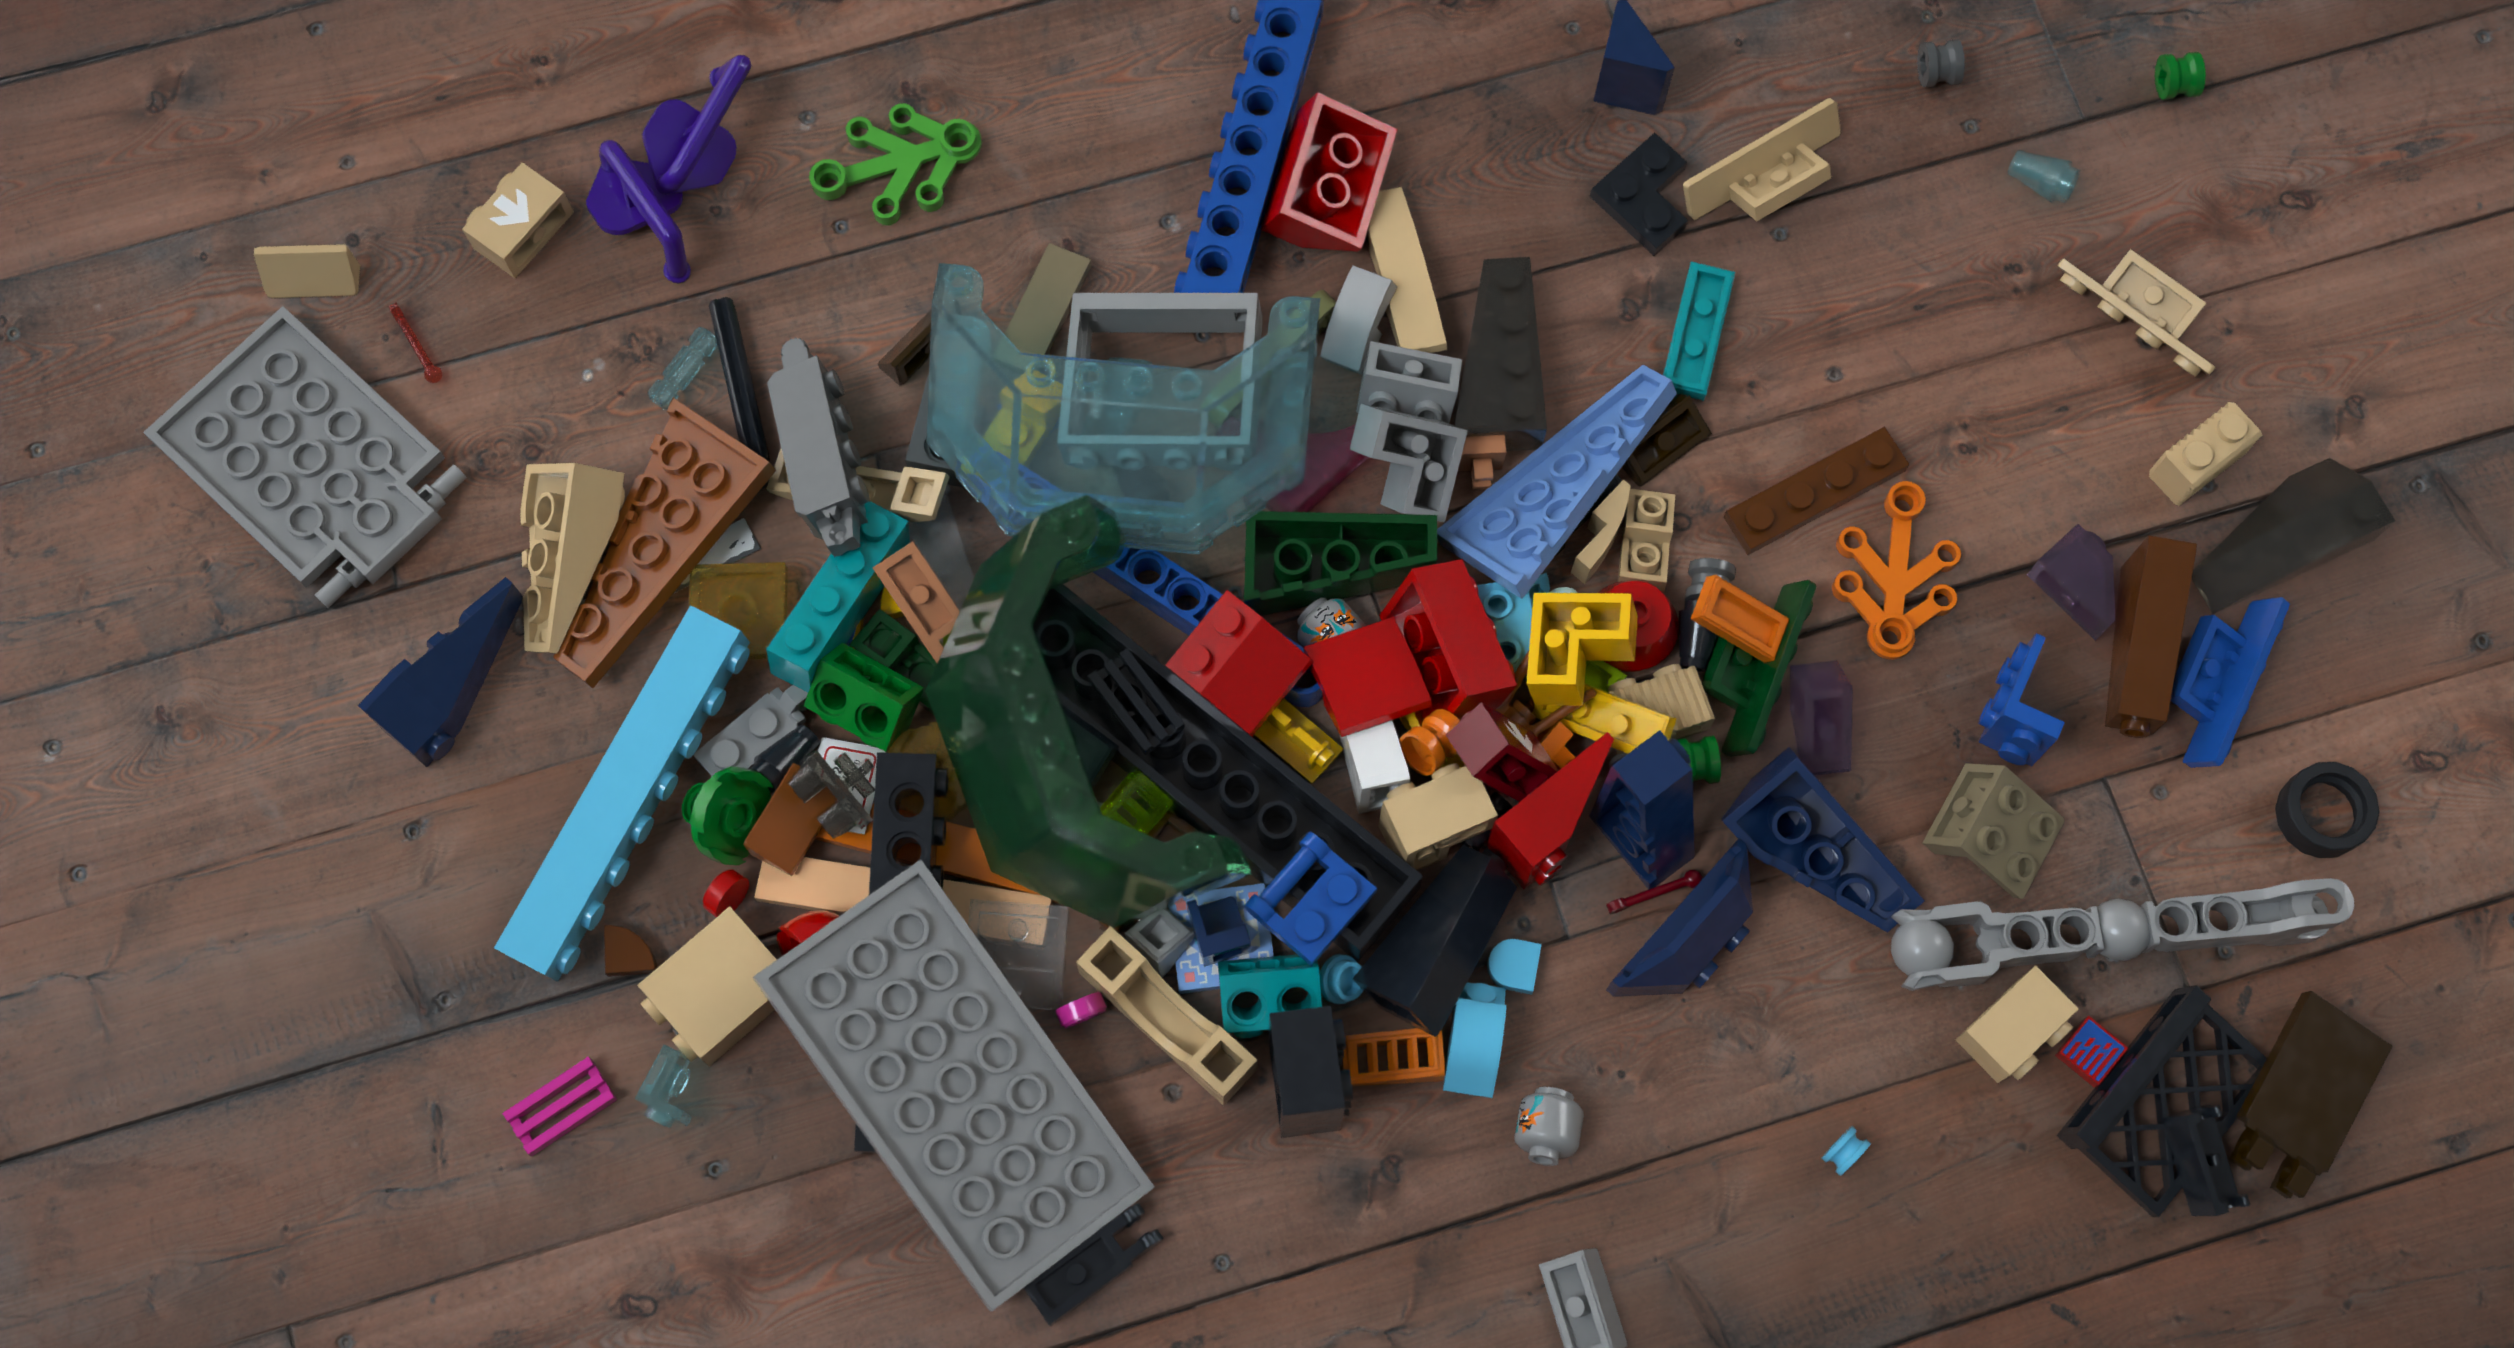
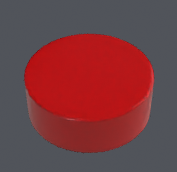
(725, 891)

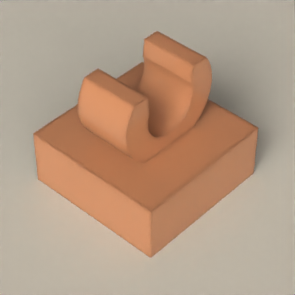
(1481, 457)

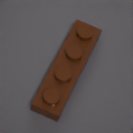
(1816, 490)

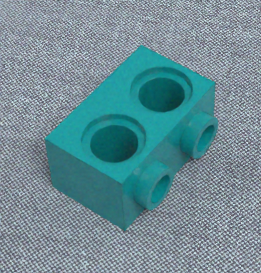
(1269, 981)

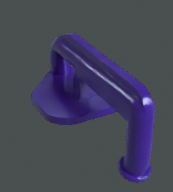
(690, 146)
(627, 199)

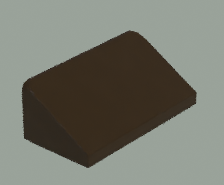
(909, 352)
(1669, 438)

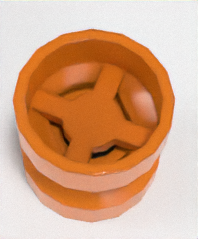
(1428, 745)

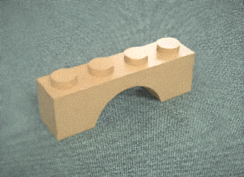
(1165, 1017)

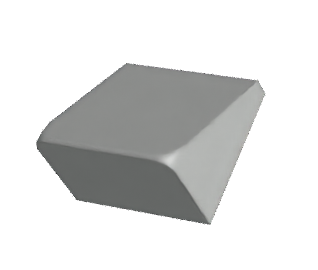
(1160, 939)

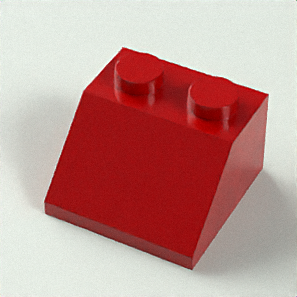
(1239, 663)

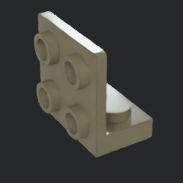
(1996, 826)

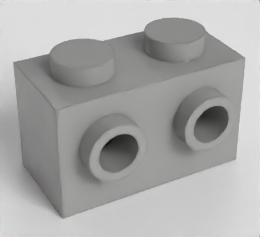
(1410, 381)

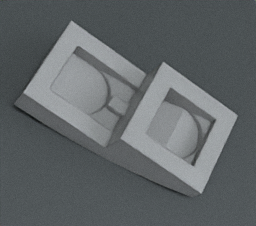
(1356, 319)

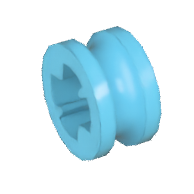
(1846, 1150)

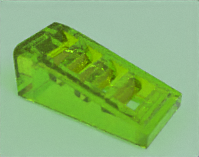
(1146, 789)

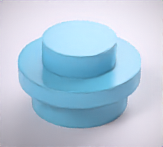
(1337, 979)

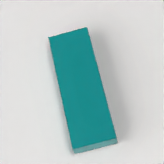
(1698, 329)

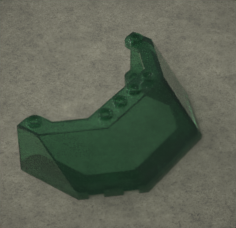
(1019, 752)

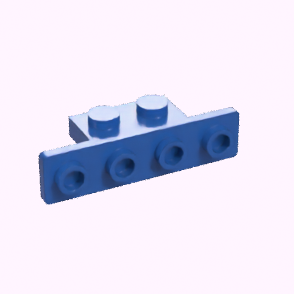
(2221, 676)

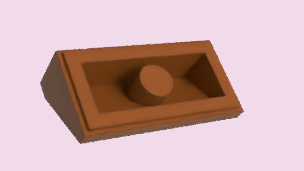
(787, 826)

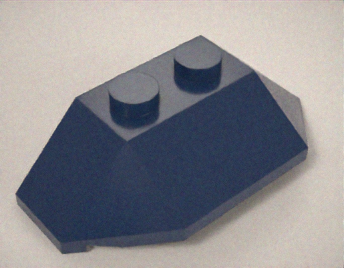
(1693, 933)

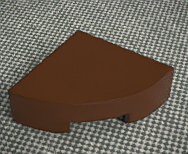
(626, 953)

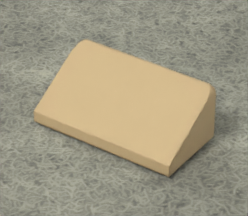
(308, 271)

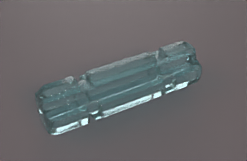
(683, 367)

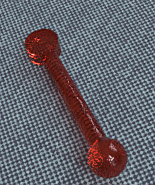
(432, 373)

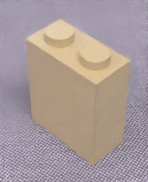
(711, 989)

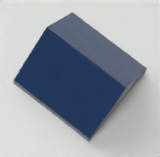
(1634, 66)

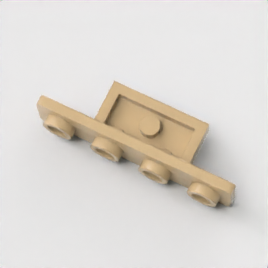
(1770, 168)
(2149, 300)

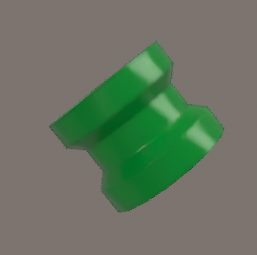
(2180, 75)
(1704, 758)

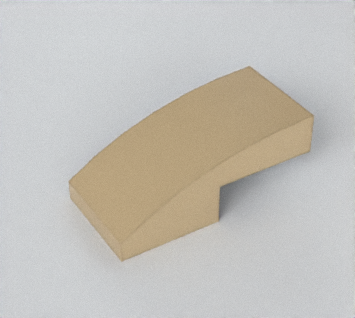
(1605, 525)

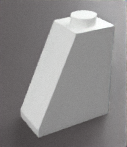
(1374, 764)

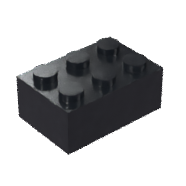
(1305, 1065)

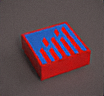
(2091, 1051)

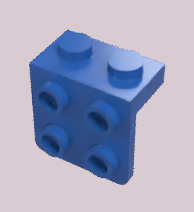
(2012, 727)

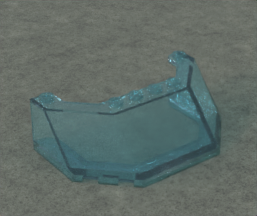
(1155, 443)

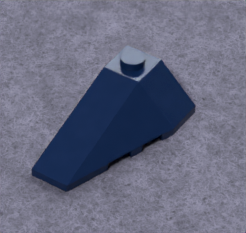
(429, 700)
(1808, 835)

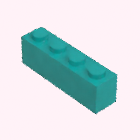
(836, 600)

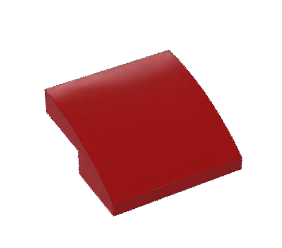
(1368, 676)

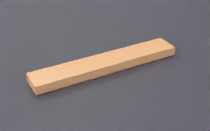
(841, 886)

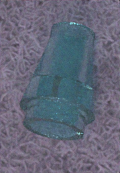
(2045, 175)

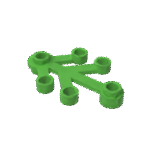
(902, 158)

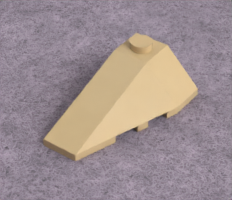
(569, 524)

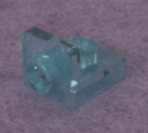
(665, 1079)

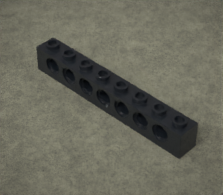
(896, 778)

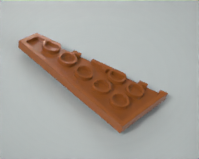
(665, 528)

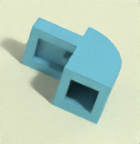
(1475, 1040)

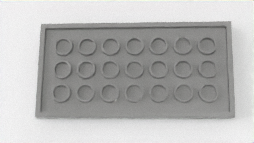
(954, 1084)

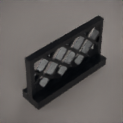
(2132, 1074)

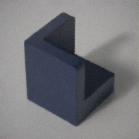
(1218, 930)

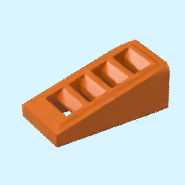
(1414, 1074)

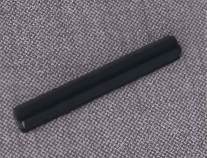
(738, 376)

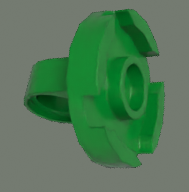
(726, 812)

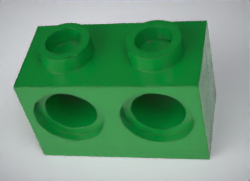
(867, 691)

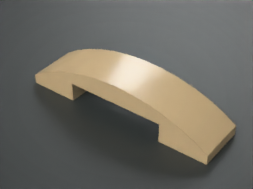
(909, 494)

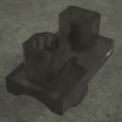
(818, 775)

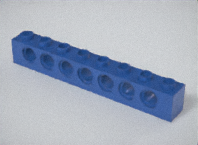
(1245, 130)

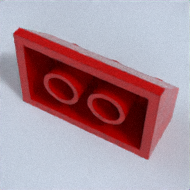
(1329, 177)
(1451, 639)

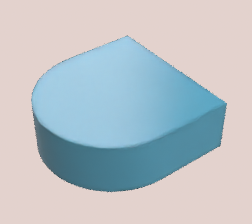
(1514, 965)

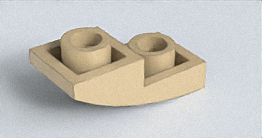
(1647, 537)

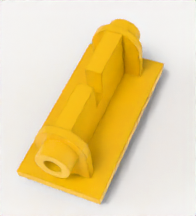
(1298, 741)

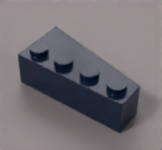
(1649, 809)

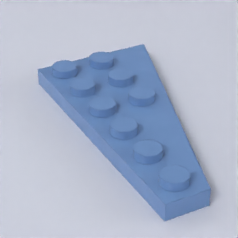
(1538, 504)

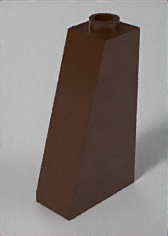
(2148, 634)

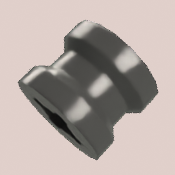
(1940, 63)
(1705, 567)

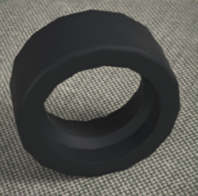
(2347, 781)

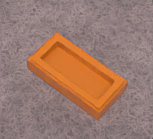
(1740, 618)

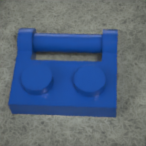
(1323, 909)

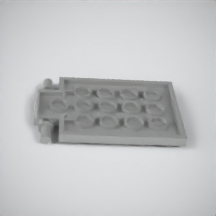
(307, 457)

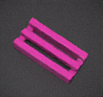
(548, 1091)

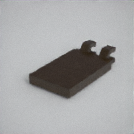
(2308, 1093)

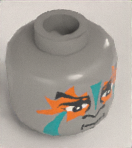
(1325, 620)
(1549, 1125)

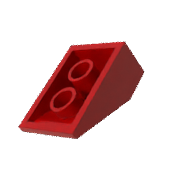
(1539, 827)

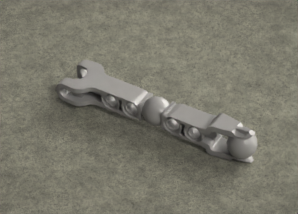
(2114, 929)

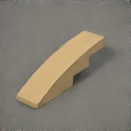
(1399, 257)

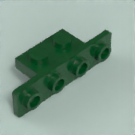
(1751, 684)

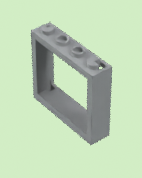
(1162, 315)

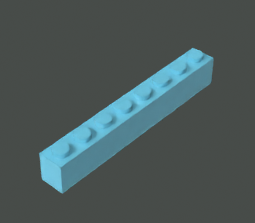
(624, 794)

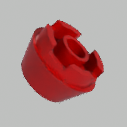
(1655, 624)

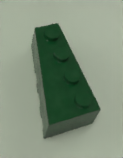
(1331, 555)

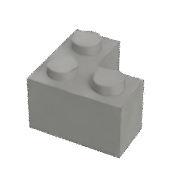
(1421, 456)

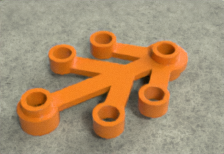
(1895, 579)

